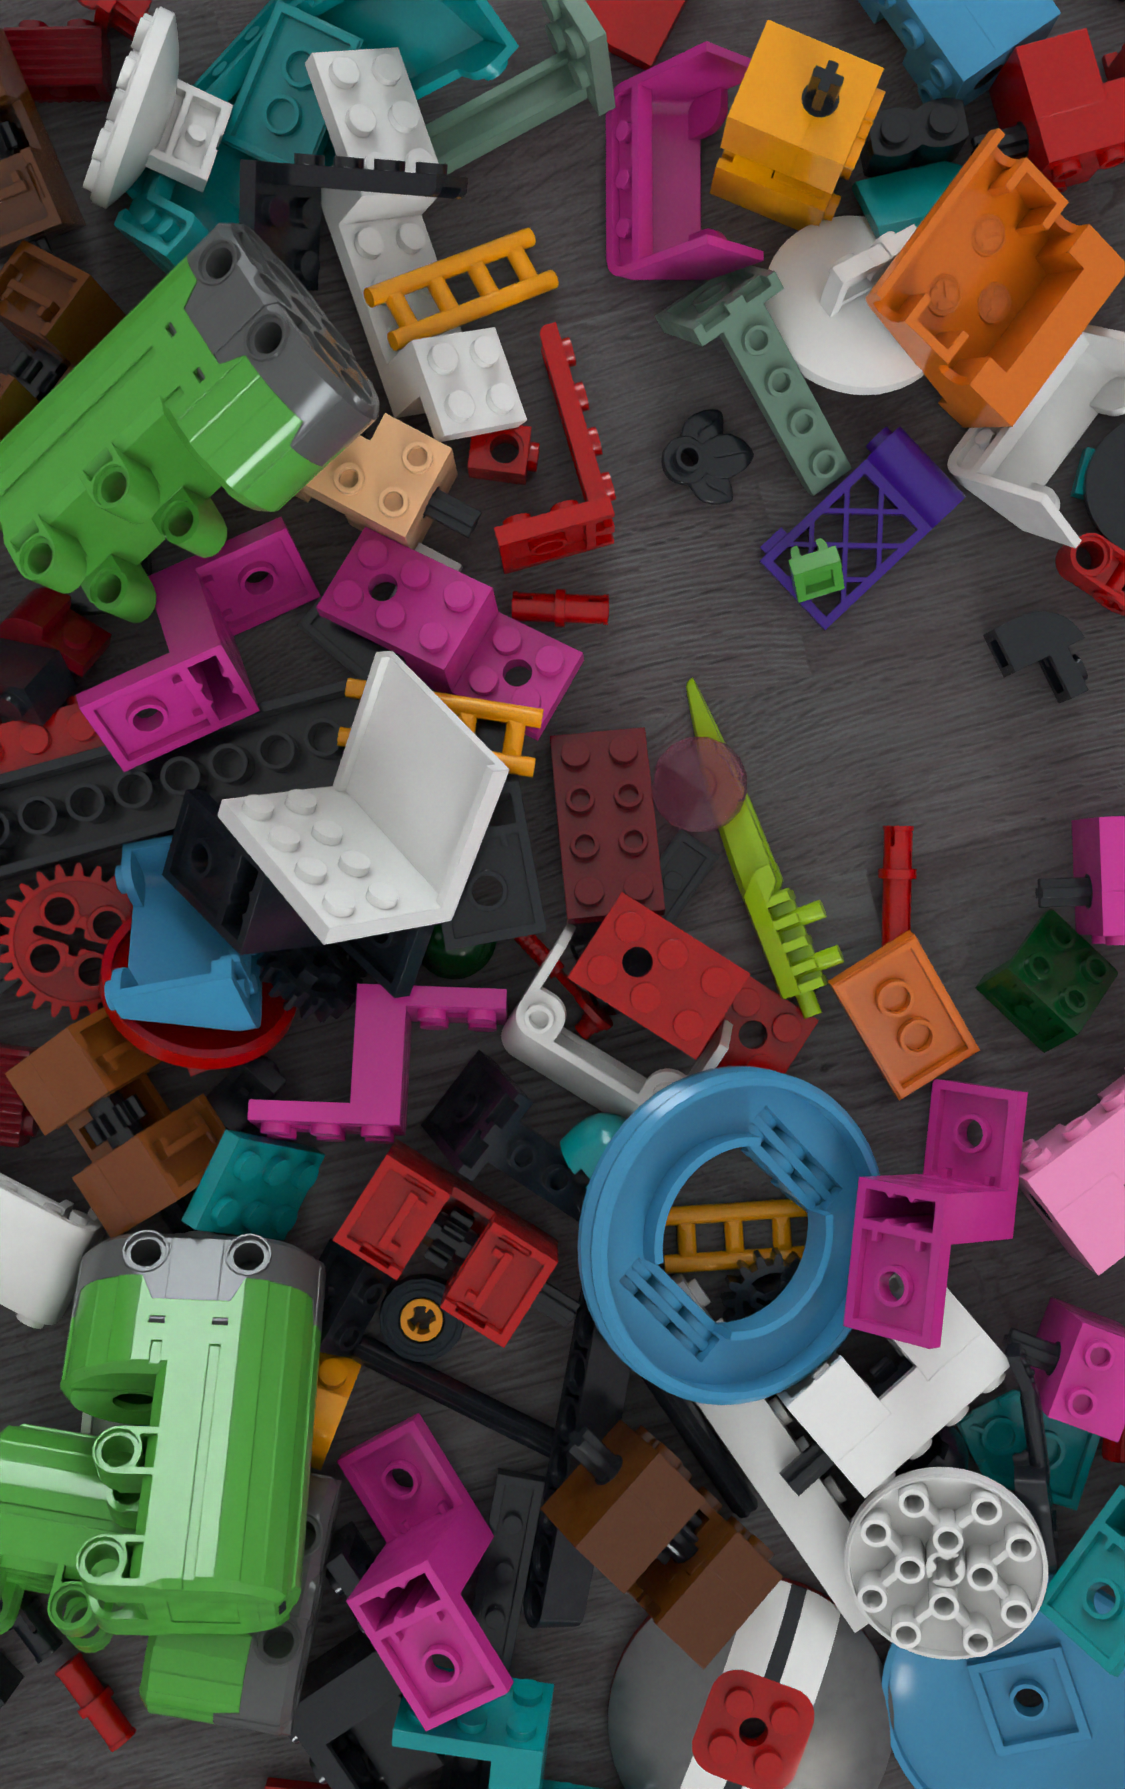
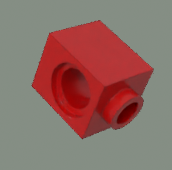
(483, 466)

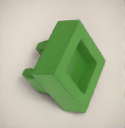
(816, 572)

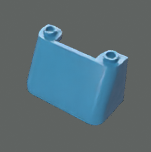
(177, 961)

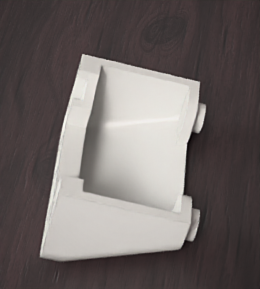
(41, 1252)

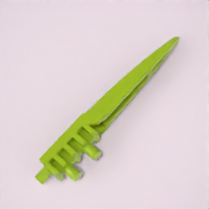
(771, 910)

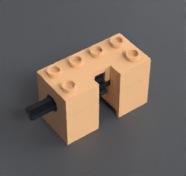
(394, 484)

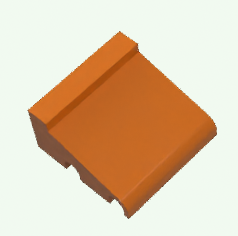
(994, 287)

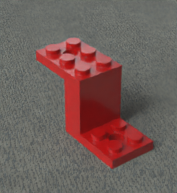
(687, 990)

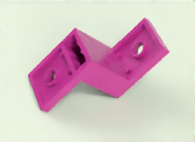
(203, 676)
(381, 1063)
(914, 1218)
(414, 1586)

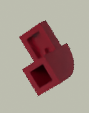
(48, 621)

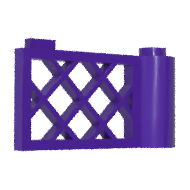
(910, 485)

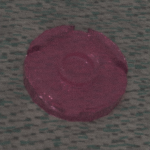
(699, 784)

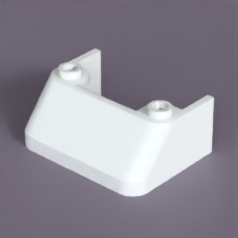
(1014, 463)
(539, 1040)

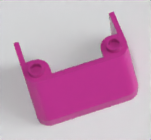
(657, 169)

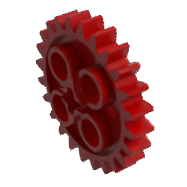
(63, 983)

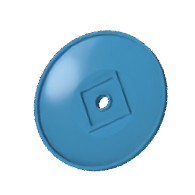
(968, 1731)

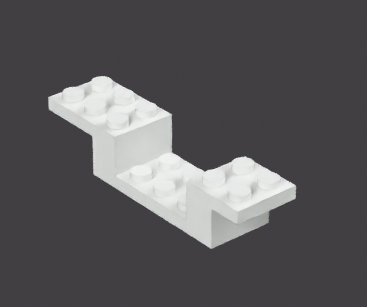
(454, 375)

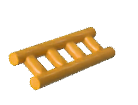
(451, 314)
(468, 711)
(733, 1216)

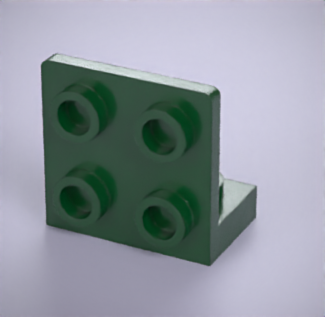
(1049, 983)

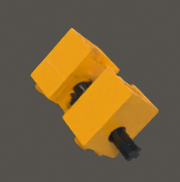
(796, 128)

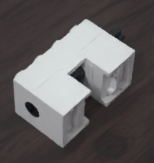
(893, 1419)

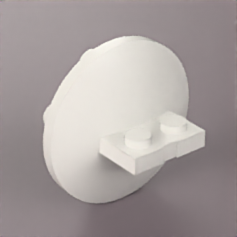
(155, 118)
(826, 311)
(946, 1563)

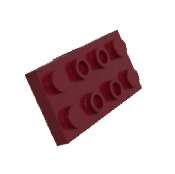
(606, 822)

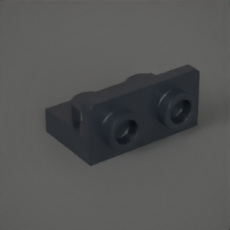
(350, 1298)

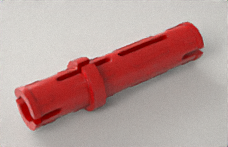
(897, 881)

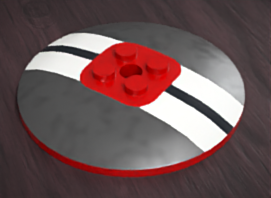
(786, 1665)

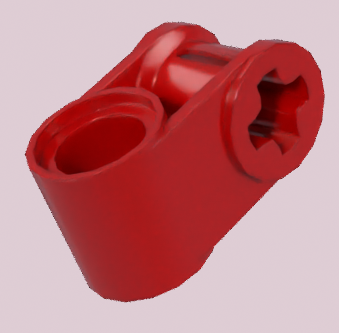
(1105, 576)

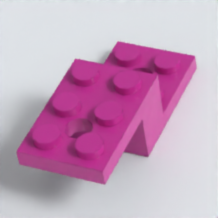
(447, 627)

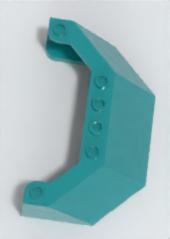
(437, 47)

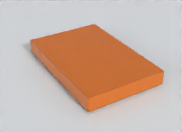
(903, 1015)

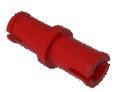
(560, 608)
(95, 1702)

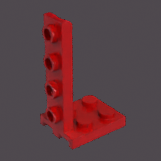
(568, 526)

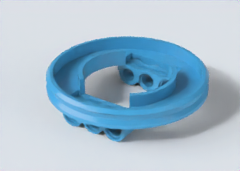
(641, 1313)

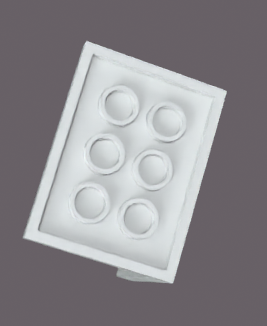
(396, 826)

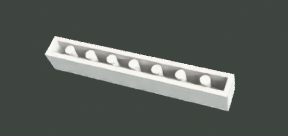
(763, 1448)

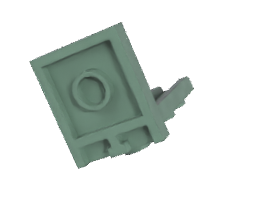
(536, 95)
(736, 312)

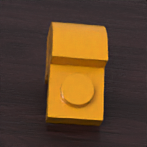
(334, 1388)

